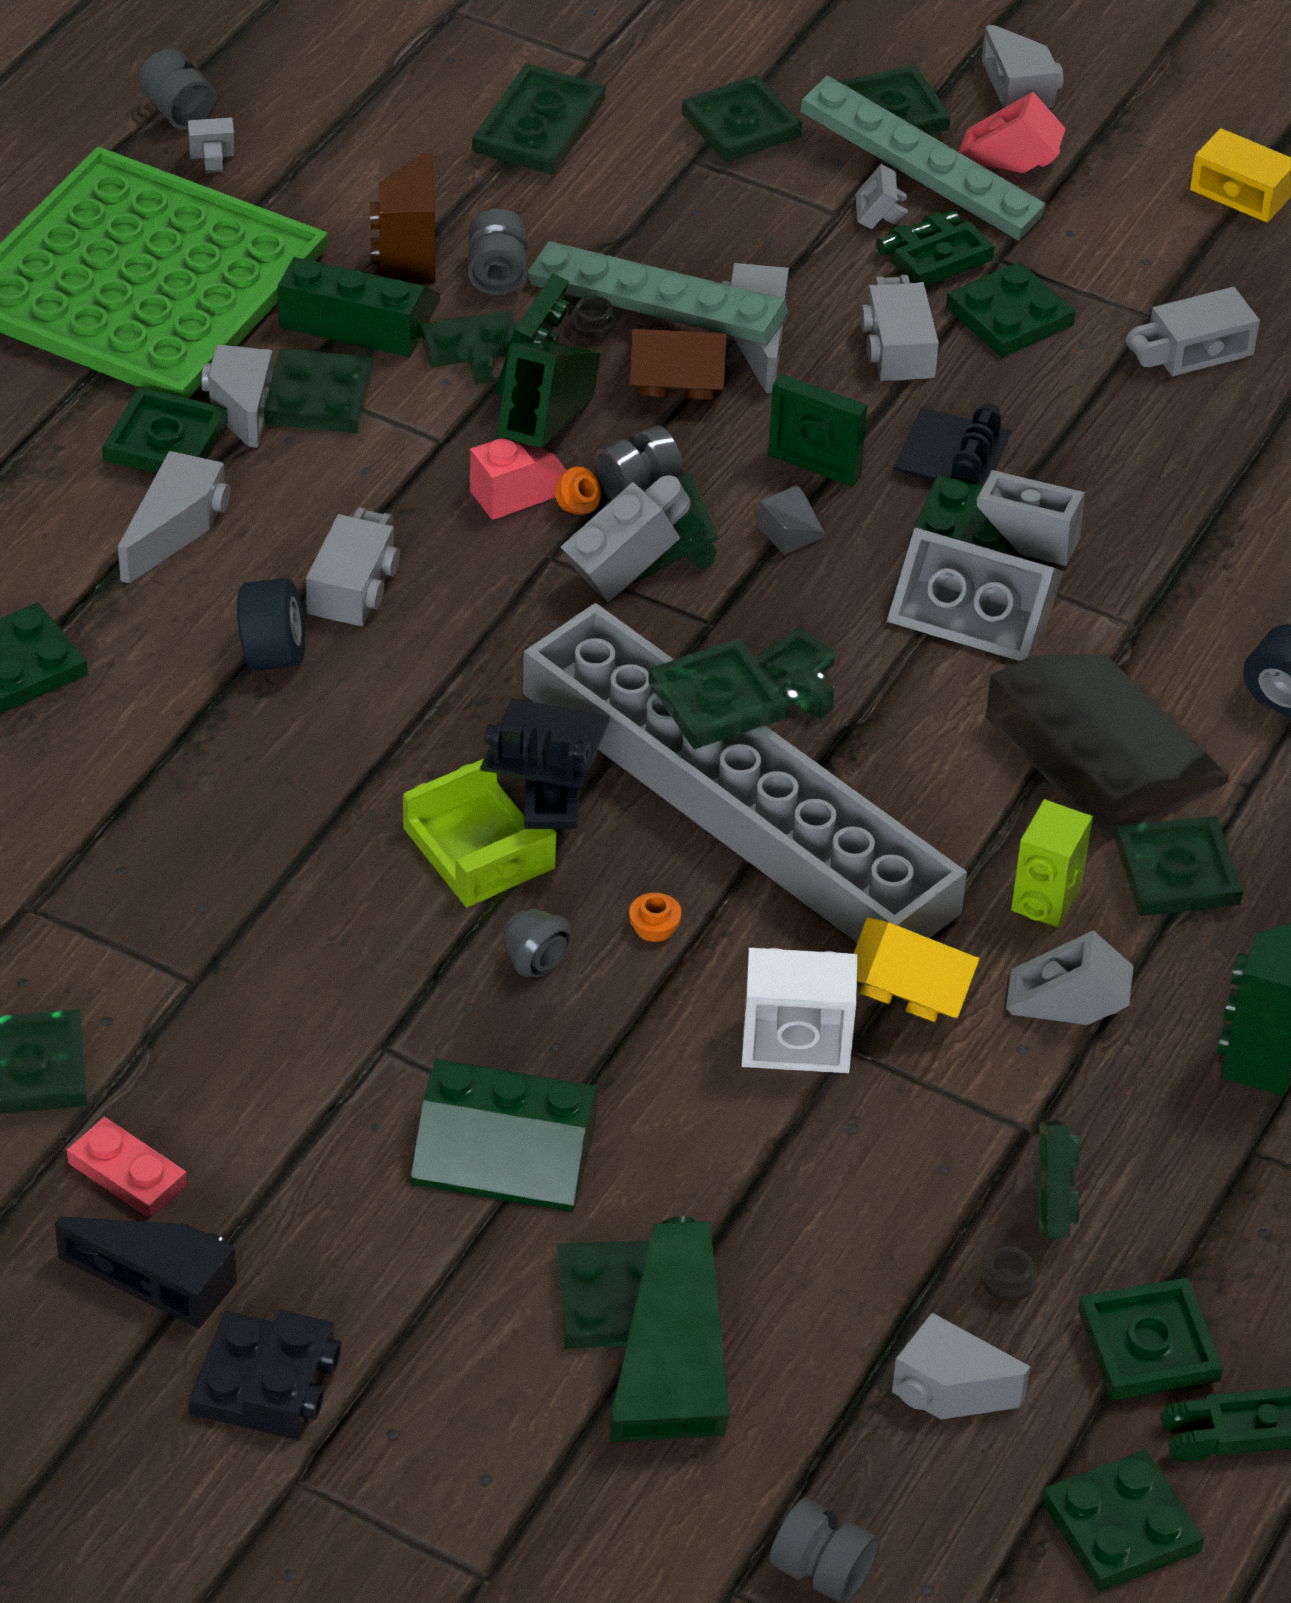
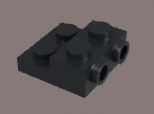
(266, 1372)

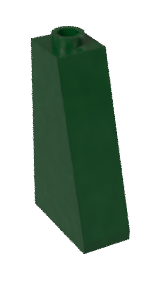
(545, 389)
(674, 1350)

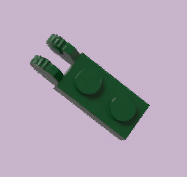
(1235, 1423)

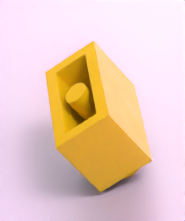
(1242, 175)
(913, 969)

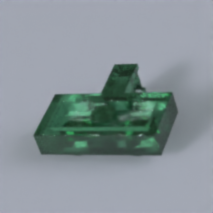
(469, 340)
(796, 671)
(1054, 1176)

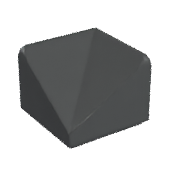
(789, 520)

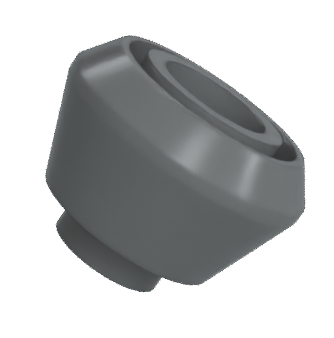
(537, 941)

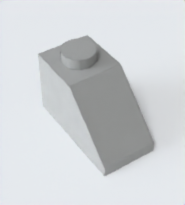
(1020, 67)
(240, 382)
(1034, 515)
(1072, 982)
(957, 1373)

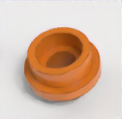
(568, 493)
(655, 916)

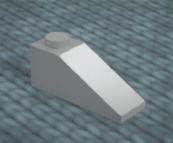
(770, 281)
(173, 512)

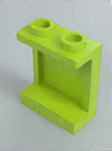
(475, 834)

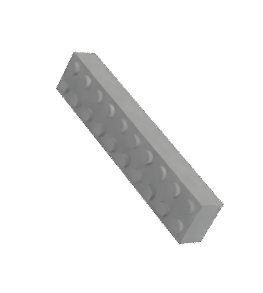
(748, 789)

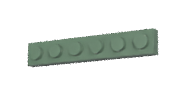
(923, 157)
(661, 292)

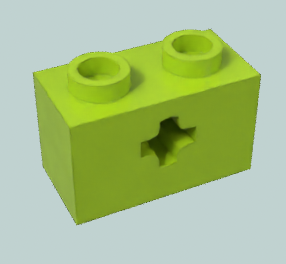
(1051, 863)

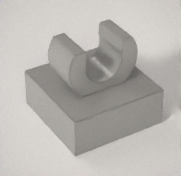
(212, 141)
(880, 199)

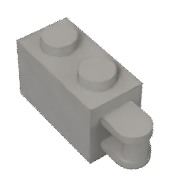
(899, 329)
(1196, 332)
(627, 535)
(352, 567)

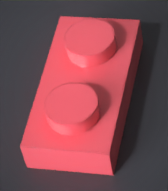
(127, 1167)

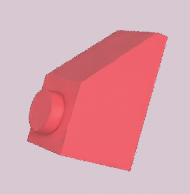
(1015, 137)
(512, 476)

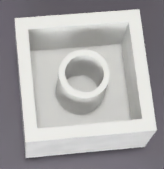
(799, 1010)

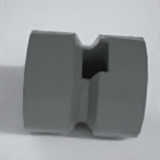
(177, 88)
(497, 252)
(639, 460)
(829, 1553)

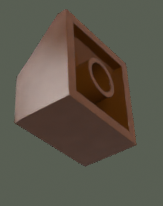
(406, 223)
(677, 362)

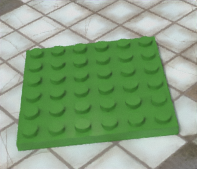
(144, 271)

